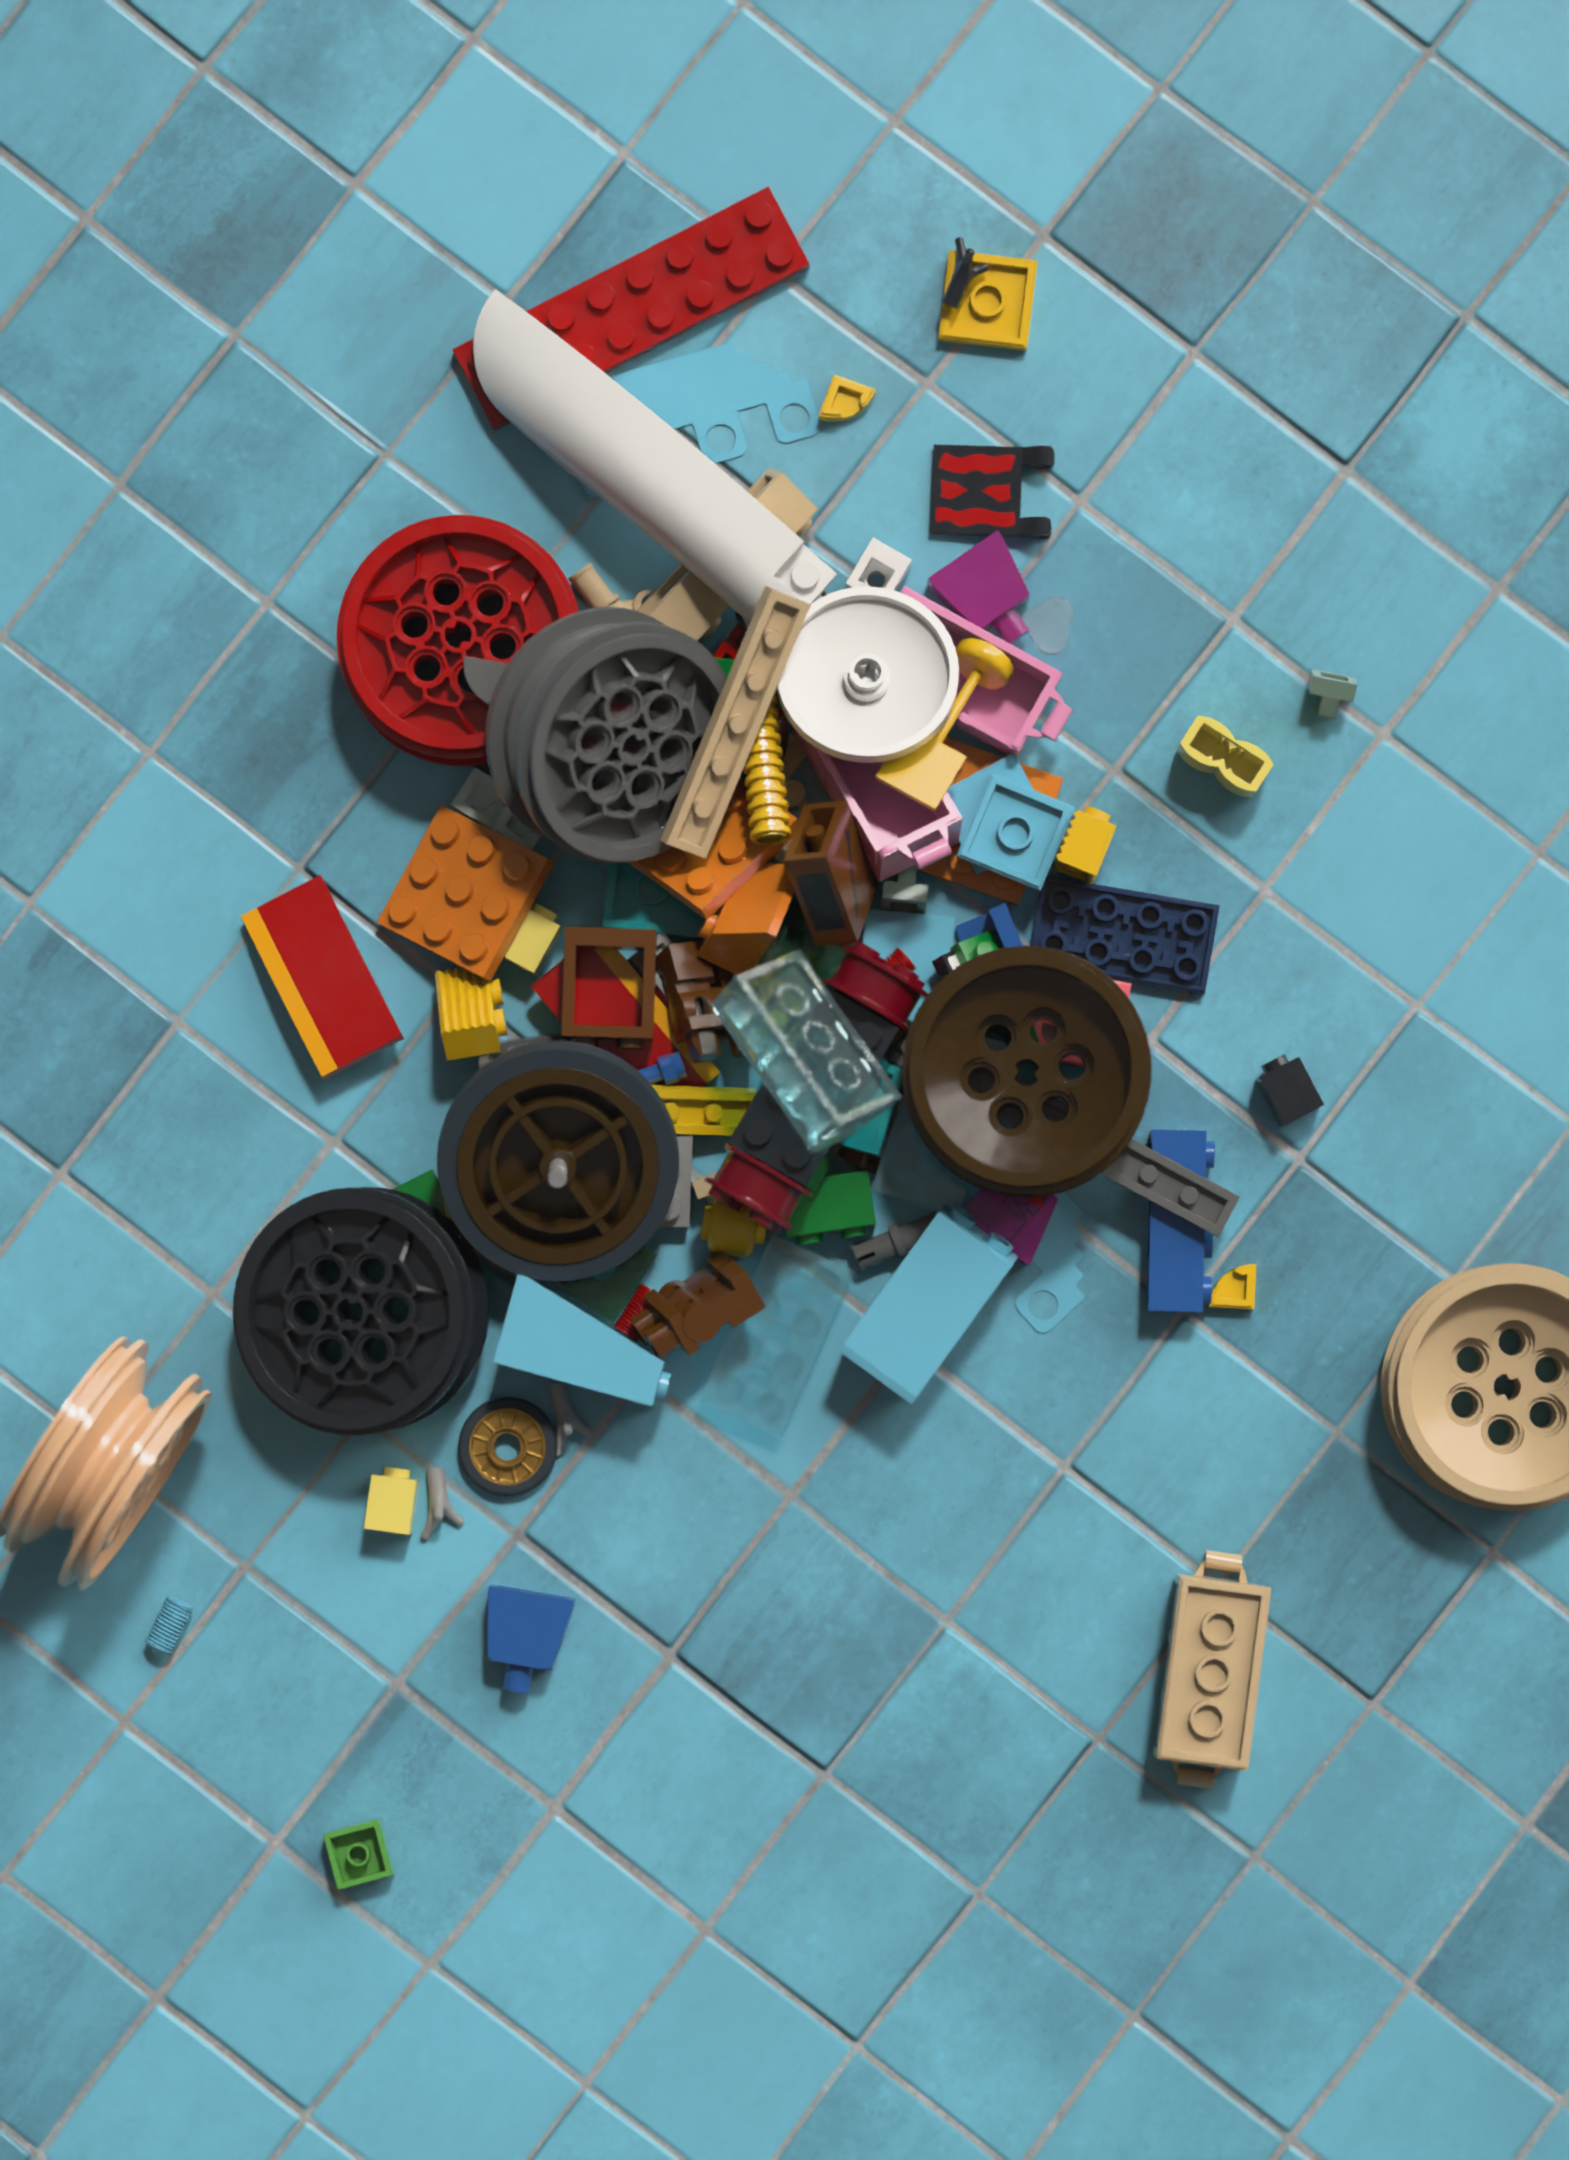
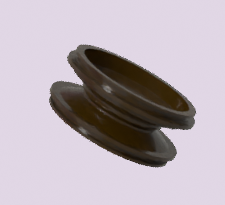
(1013, 992)

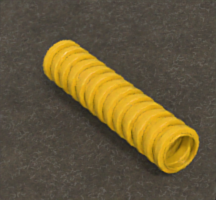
(766, 782)

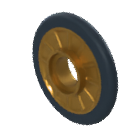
(478, 1442)

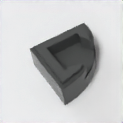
(483, 676)

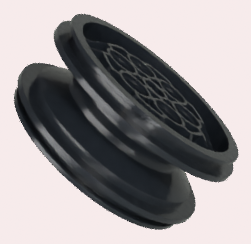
(423, 1264)

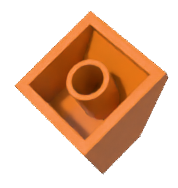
(747, 921)

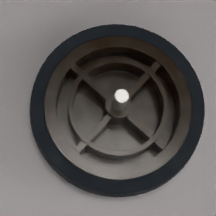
(558, 1161)

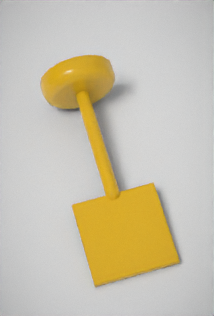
(932, 767)

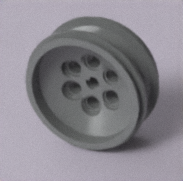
(563, 688)

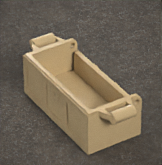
(1212, 1671)

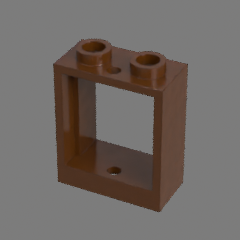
(609, 939)

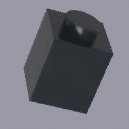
(1288, 1089)

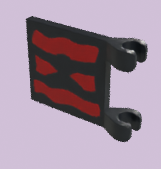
(981, 490)

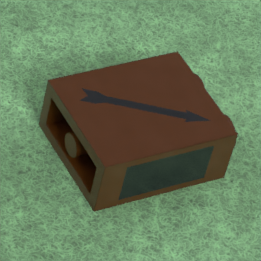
(830, 873)

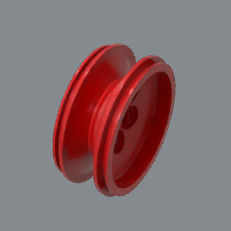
(400, 582)

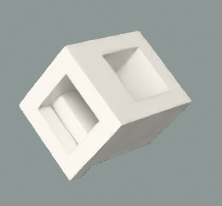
(880, 560)

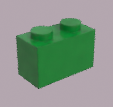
(838, 1204)

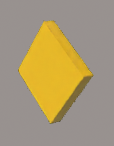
(994, 305)

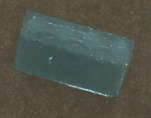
(805, 1050)

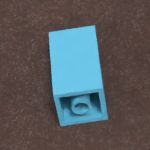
(929, 1302)
(571, 1346)

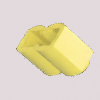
(1234, 762)

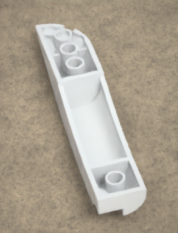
(639, 462)

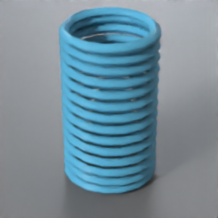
(174, 1623)

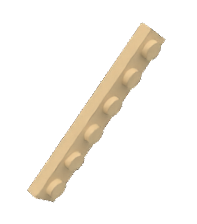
(735, 722)

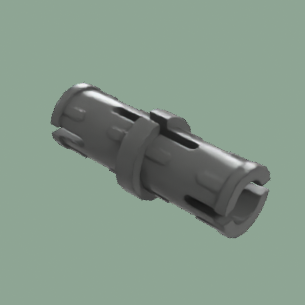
(891, 1243)

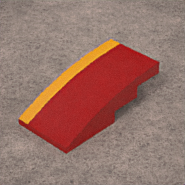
(322, 977)
(612, 995)

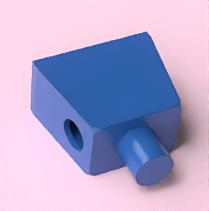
(525, 1632)

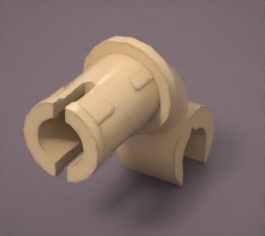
(598, 594)

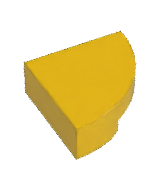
(845, 400)
(1235, 1288)

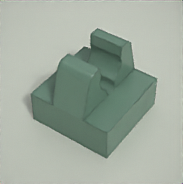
(1331, 689)
(905, 894)

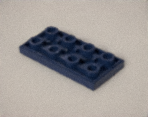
(1129, 932)

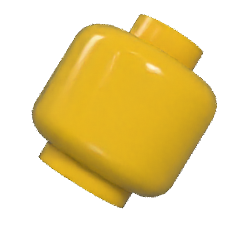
(730, 1230)

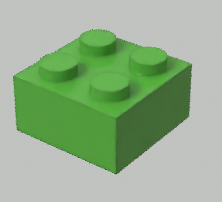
(359, 1853)

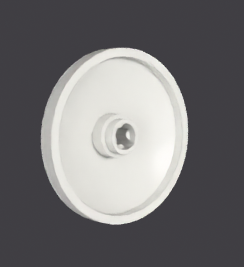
(869, 675)

